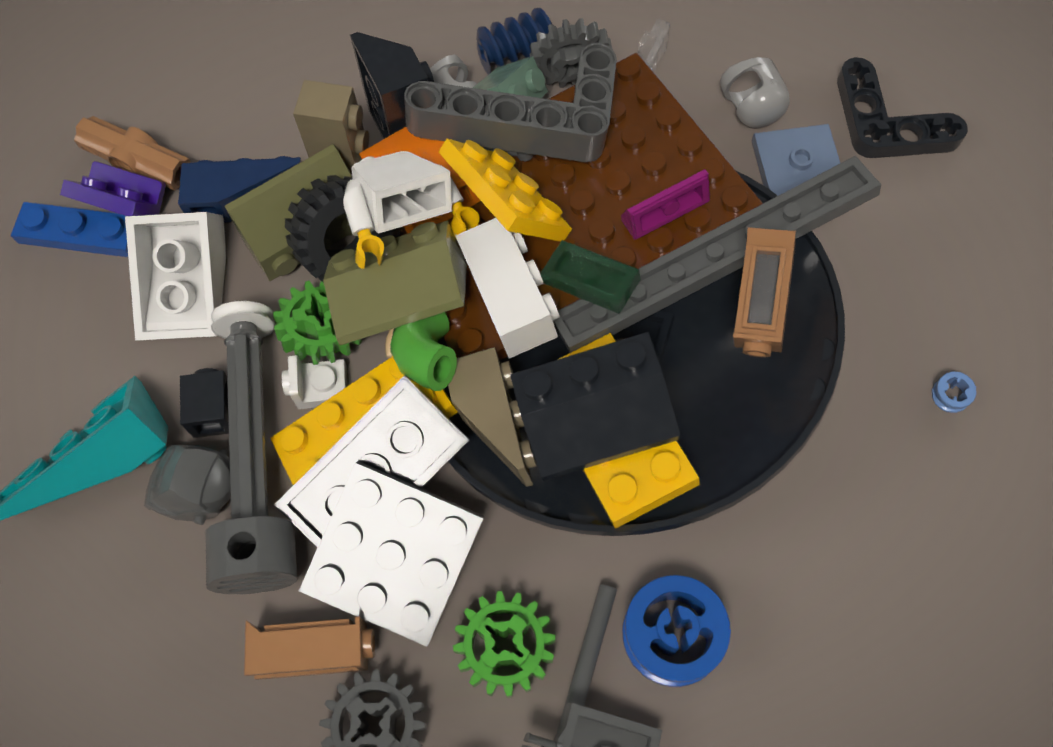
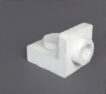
(313, 384)

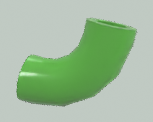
(419, 354)

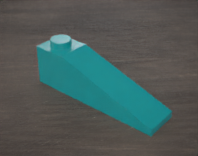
(112, 443)

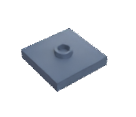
(794, 155)

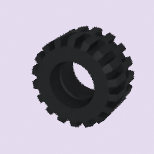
(312, 219)

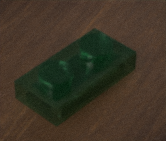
(590, 276)

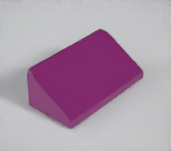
(667, 205)

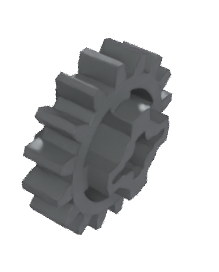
(564, 49)
(359, 709)

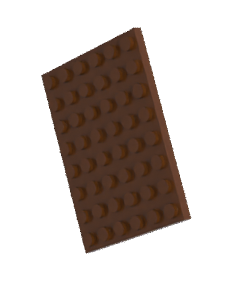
(645, 152)

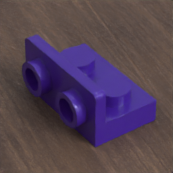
(117, 191)

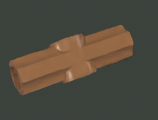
(130, 150)

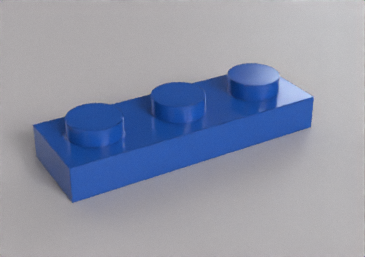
(71, 229)

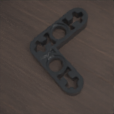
(879, 124)

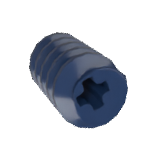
(511, 38)

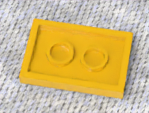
(505, 191)

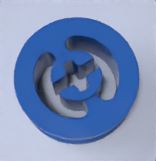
(711, 624)

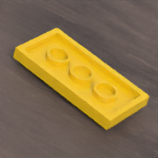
(320, 429)
(640, 480)

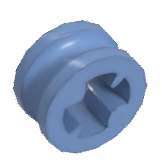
(957, 379)

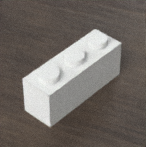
(509, 286)

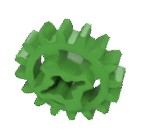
(300, 330)
(516, 626)

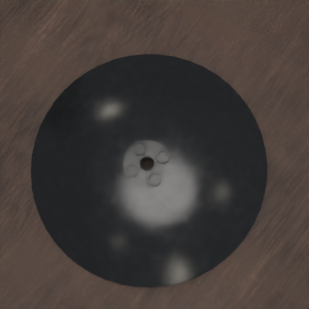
(734, 410)

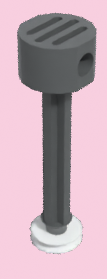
(251, 548)

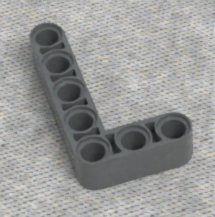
(518, 121)

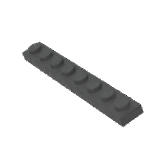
(721, 251)

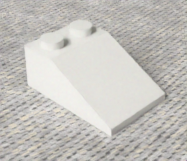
(175, 273)

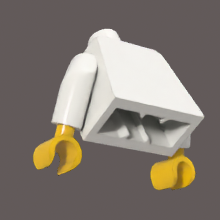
(400, 192)

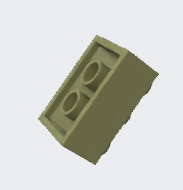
(263, 211)
(416, 280)

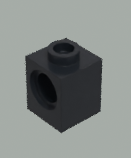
(204, 403)

